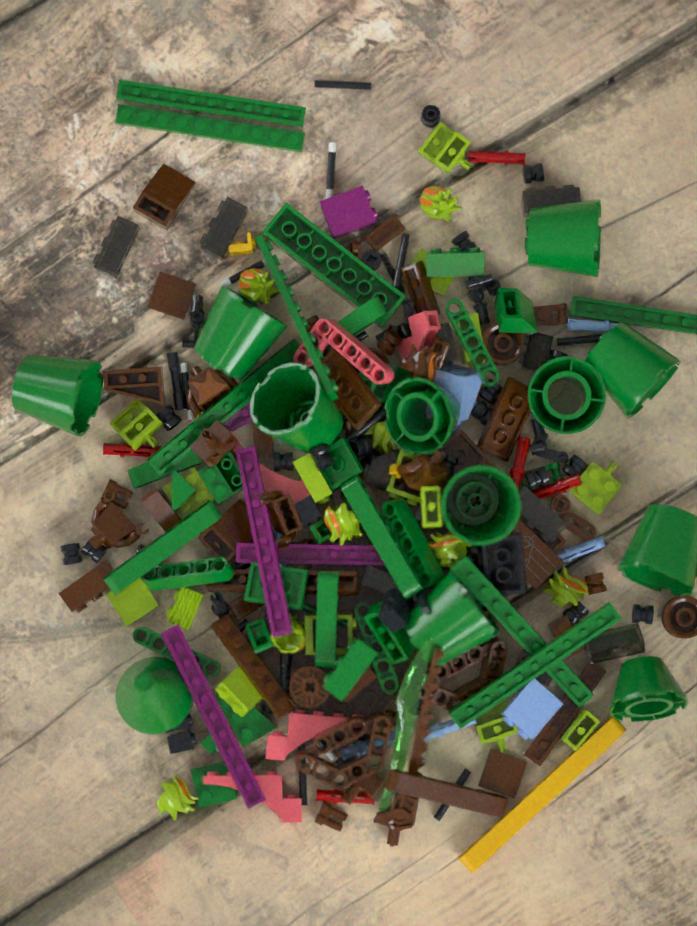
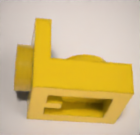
(239, 248)

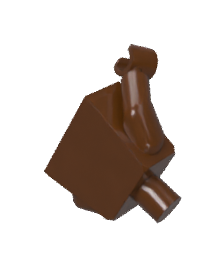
(282, 516)
(113, 526)

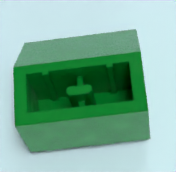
(514, 312)
(223, 478)

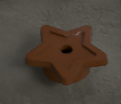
(355, 247)

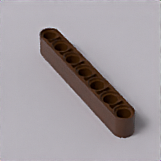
(446, 793)

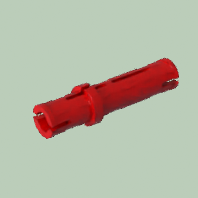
(497, 157)
(126, 450)
(517, 471)
(560, 485)
(321, 795)

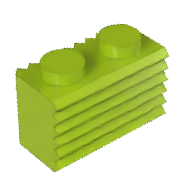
(431, 507)
(185, 607)
(580, 729)

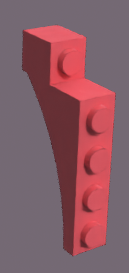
(424, 328)
(274, 481)
(301, 729)
(287, 809)

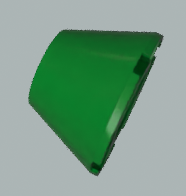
(584, 377)
(408, 419)
(646, 691)

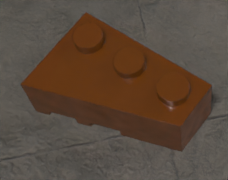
(140, 383)

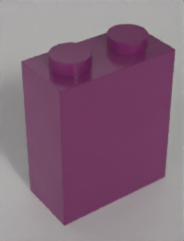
(348, 212)

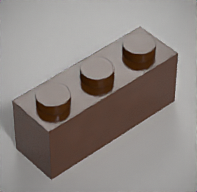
(87, 588)

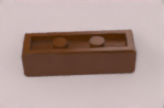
(419, 287)

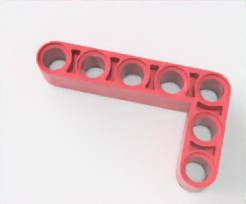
(346, 347)

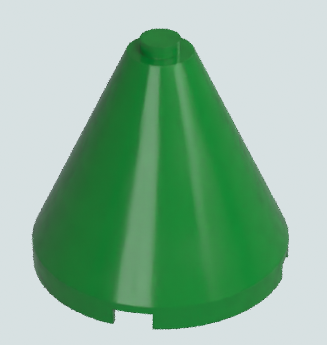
(153, 696)

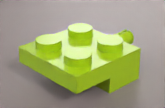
(445, 149)
(137, 425)
(597, 487)
(198, 499)
(492, 728)

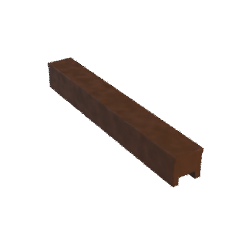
(347, 585)

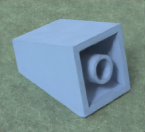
(461, 383)
(530, 709)

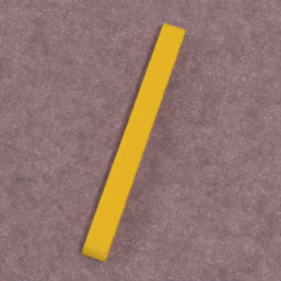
(542, 794)

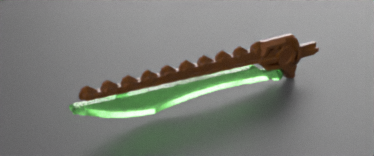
(404, 807)

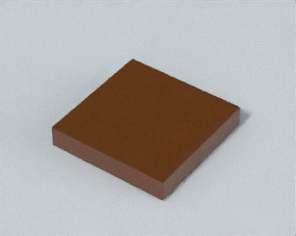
(171, 295)
(502, 773)

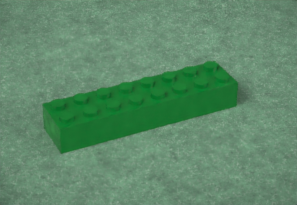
(331, 262)

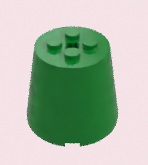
(565, 237)
(236, 334)
(631, 367)
(58, 391)
(296, 408)
(494, 512)
(663, 550)
(453, 620)

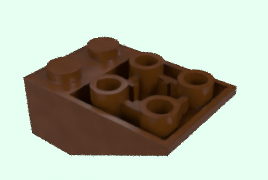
(164, 196)
(227, 531)

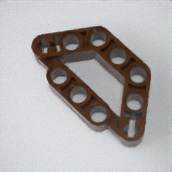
(483, 652)
(312, 753)

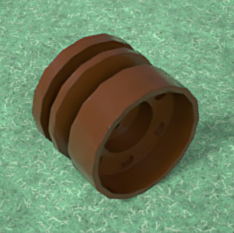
(298, 686)

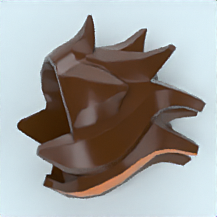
(422, 363)

